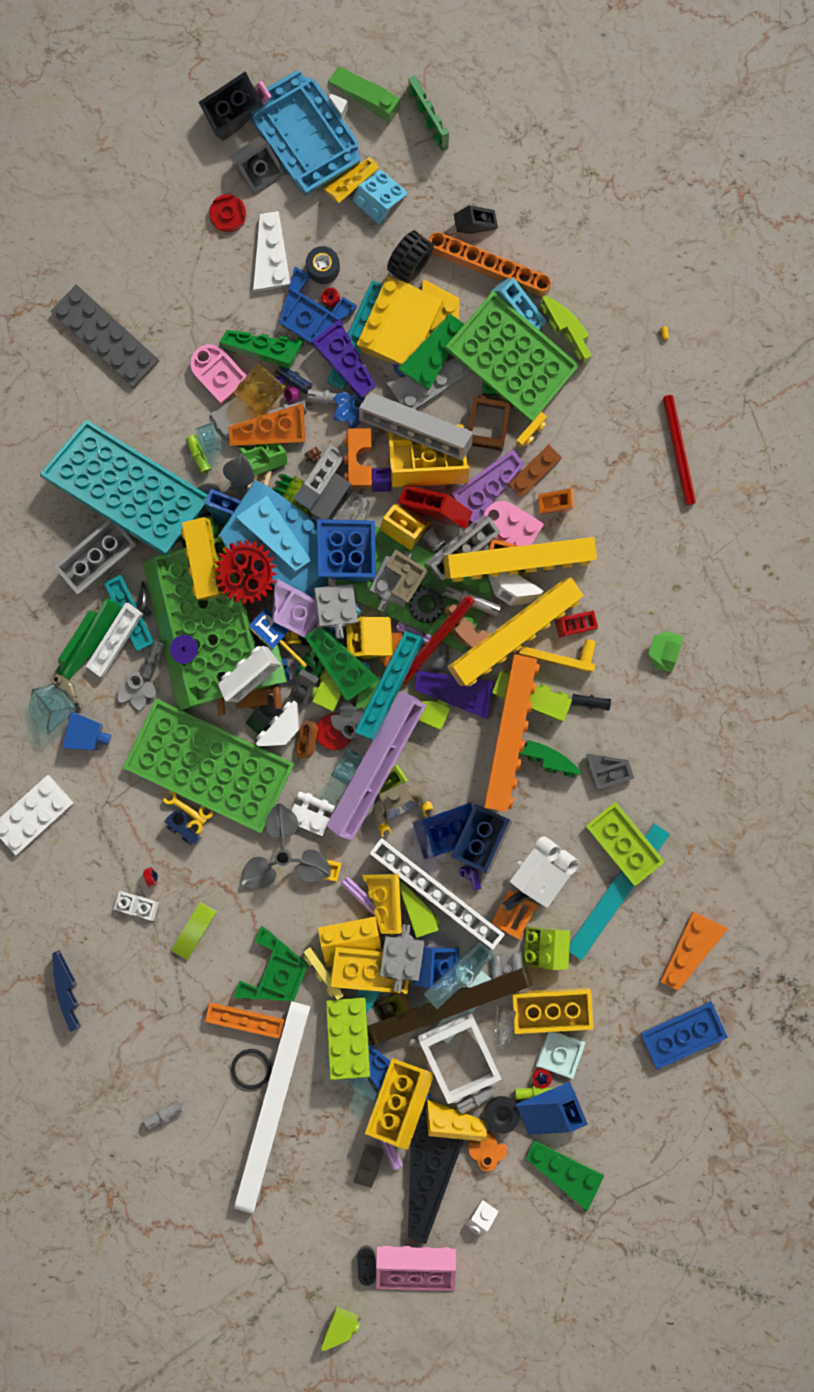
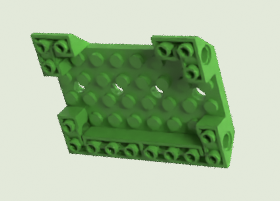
(180, 614)

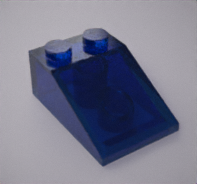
(442, 830)

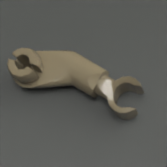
(66, 686)

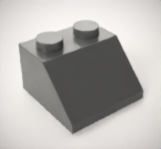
(257, 164)

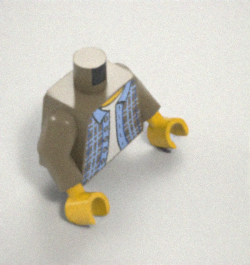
(397, 801)

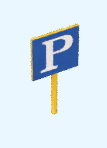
(271, 632)

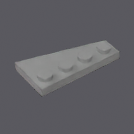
(415, 396)

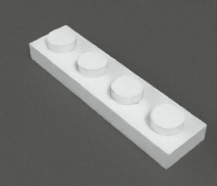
(114, 640)

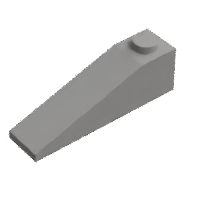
(319, 477)

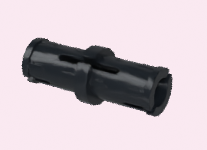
(591, 702)

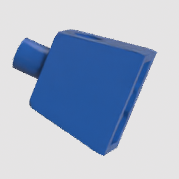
(84, 734)

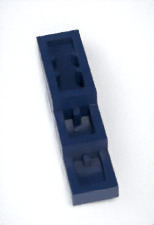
(63, 982)

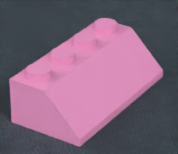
(416, 1268)

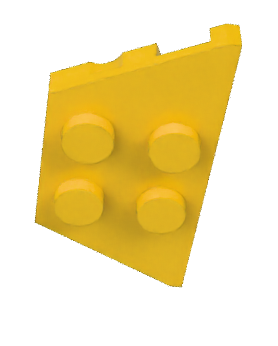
(449, 306)

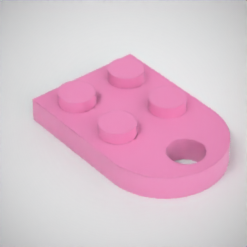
(217, 373)
(514, 524)

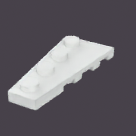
(271, 260)

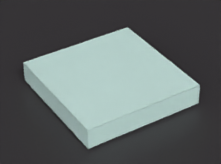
(560, 1054)

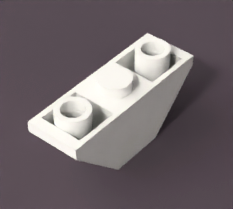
(514, 589)
(282, 728)

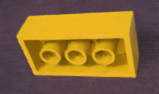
(552, 1010)

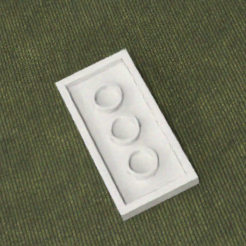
(33, 814)

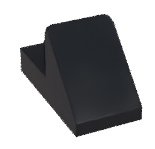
(262, 716)

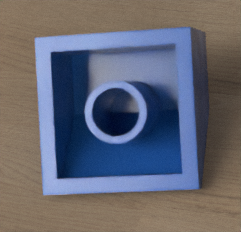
(435, 963)

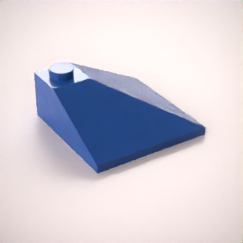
(346, 550)

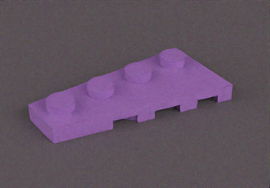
(488, 484)

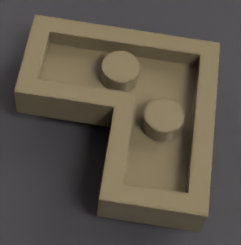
(410, 573)

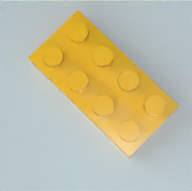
(361, 971)

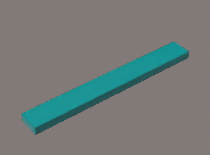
(610, 902)

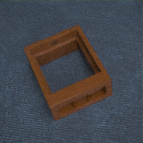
(487, 442)

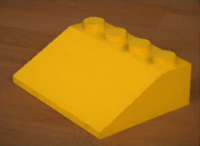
(398, 321)

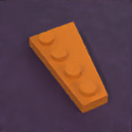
(275, 427)
(693, 946)

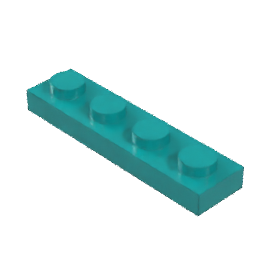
(120, 593)

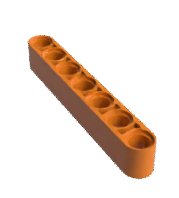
(482, 257)

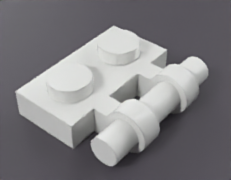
(309, 819)

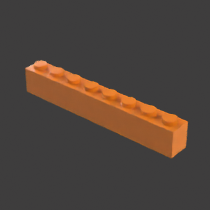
(510, 733)

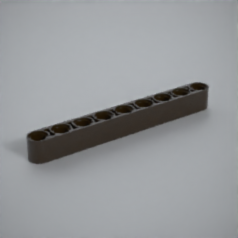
(457, 1003)

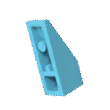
(514, 295)

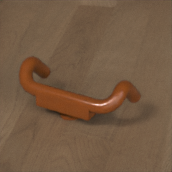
(255, 699)

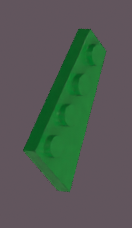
(432, 122)

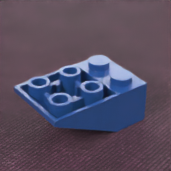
(552, 1111)

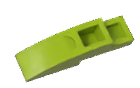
(564, 321)

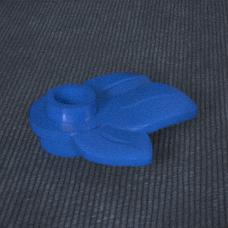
(346, 410)

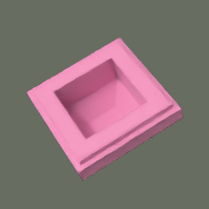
(262, 92)

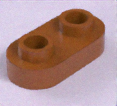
(306, 739)

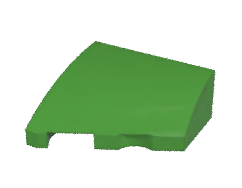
(264, 456)

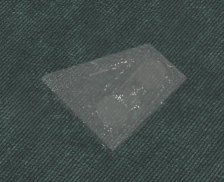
(354, 508)

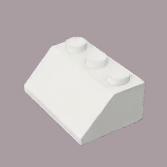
(248, 674)

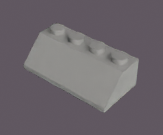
(94, 556)

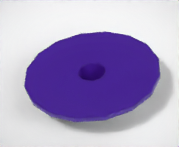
(183, 649)

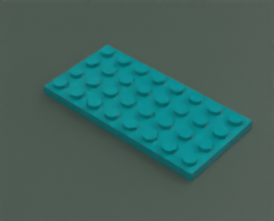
(124, 486)

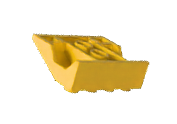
(423, 466)

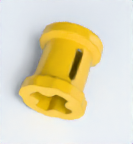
(292, 638)

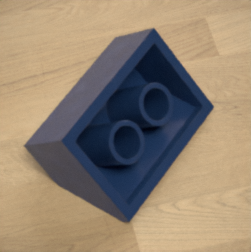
(481, 838)

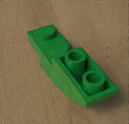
(551, 759)

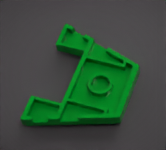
(281, 975)

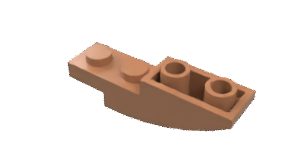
(464, 630)

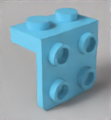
(378, 196)

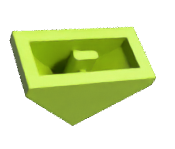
(394, 779)

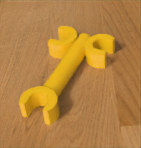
(199, 818)

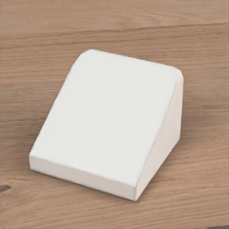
(339, 104)

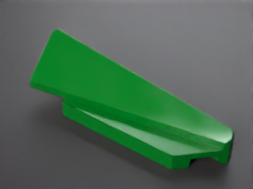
(87, 638)

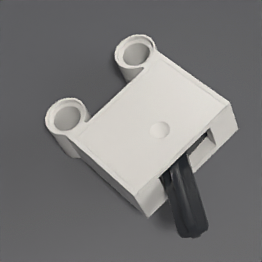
(540, 877)

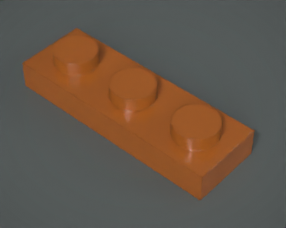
(535, 471)

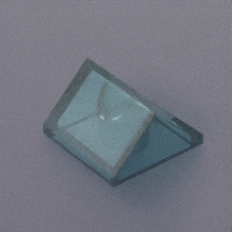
(50, 707)

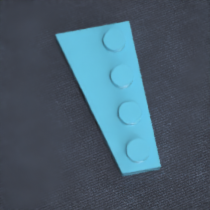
(268, 525)

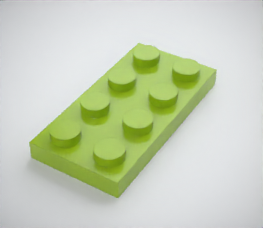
(625, 844)
(348, 1039)

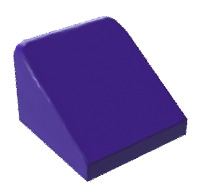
(381, 479)

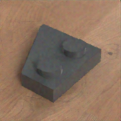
(608, 770)

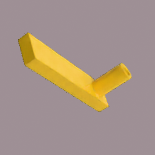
(583, 664)

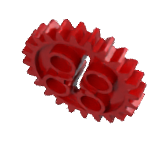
(229, 565)

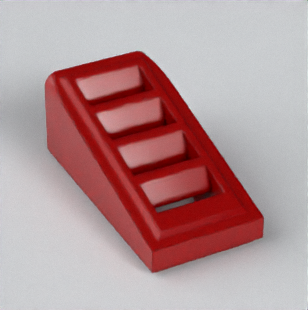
(564, 623)

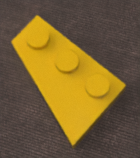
(350, 180)
(385, 894)
(450, 1123)

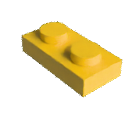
(527, 436)

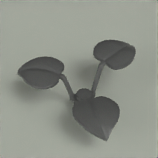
(237, 471)
(311, 867)

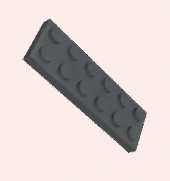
(104, 336)

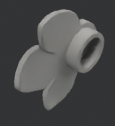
(136, 693)

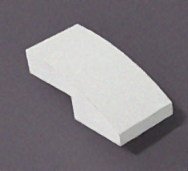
(136, 905)

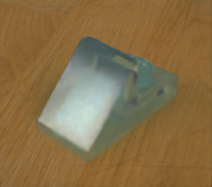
(209, 439)
(347, 767)

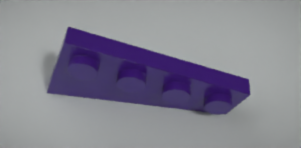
(341, 355)
(444, 687)

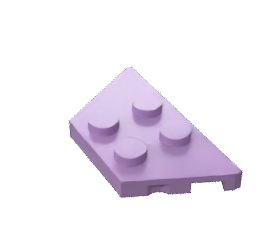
(294, 609)

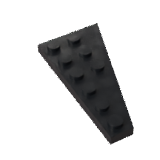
(430, 1171)

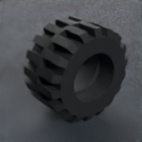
(410, 256)

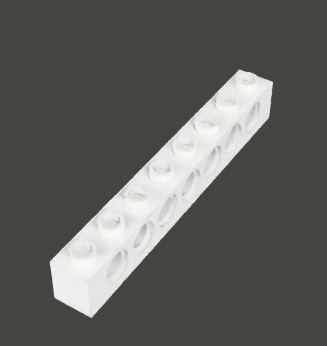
(437, 894)

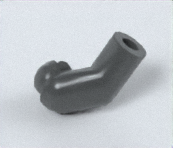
(442, 659)

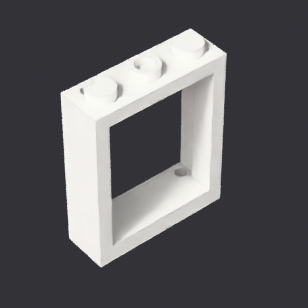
(445, 1031)

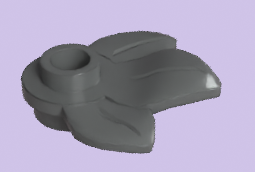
(348, 717)

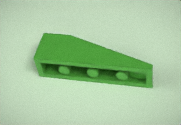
(366, 93)

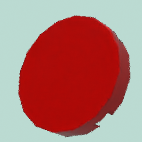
(227, 213)
(329, 736)

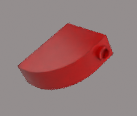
(435, 506)

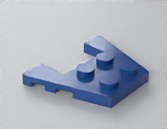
(304, 315)

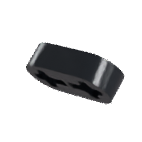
(362, 1265)

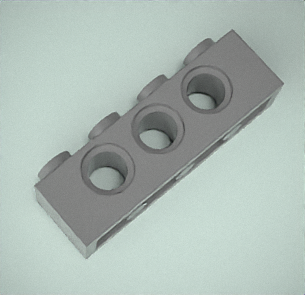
(469, 540)

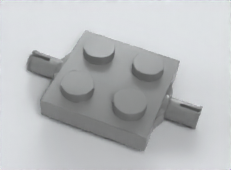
(384, 585)
(335, 606)
(401, 958)

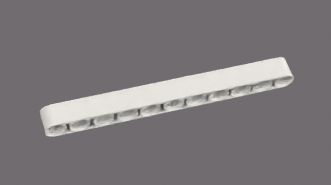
(272, 1107)

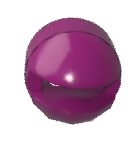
(291, 395)

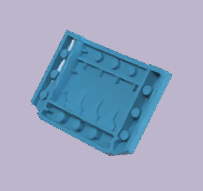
(306, 133)
(300, 524)

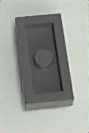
(303, 687)

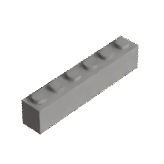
(415, 426)

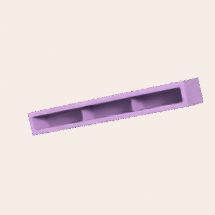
(376, 765)

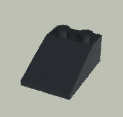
(231, 106)

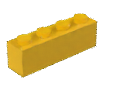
(201, 555)

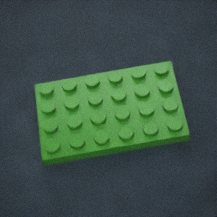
(512, 356)

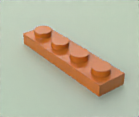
(245, 1020)

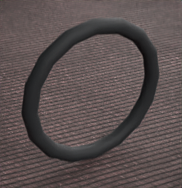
(234, 1072)

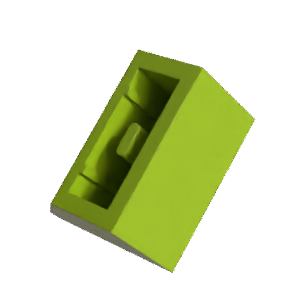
(547, 948)

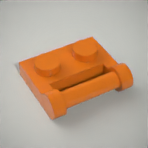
(504, 919)

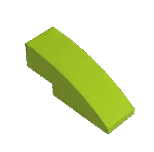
(194, 930)

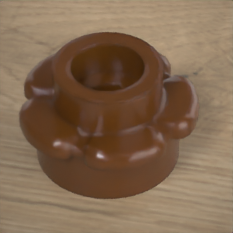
(313, 455)

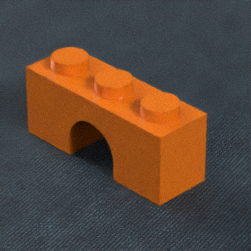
(358, 441)

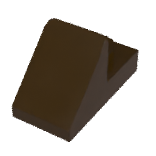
(392, 1005)

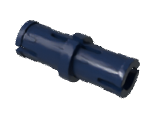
(294, 379)

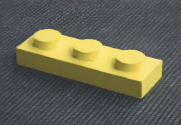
(322, 972)

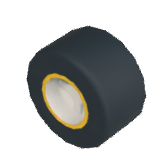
(321, 258)

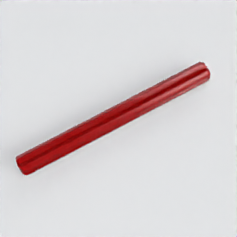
(679, 450)
(439, 636)

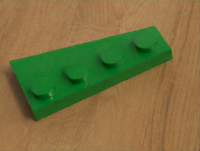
(261, 347)
(428, 358)
(343, 667)
(568, 1174)

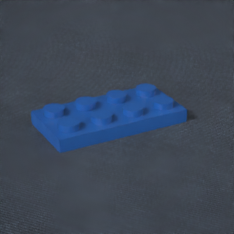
(683, 1035)

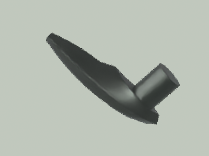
(142, 601)

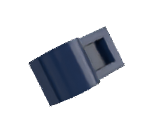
(188, 835)

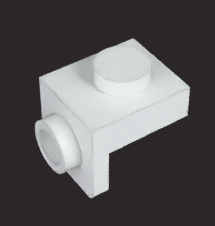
(482, 1218)

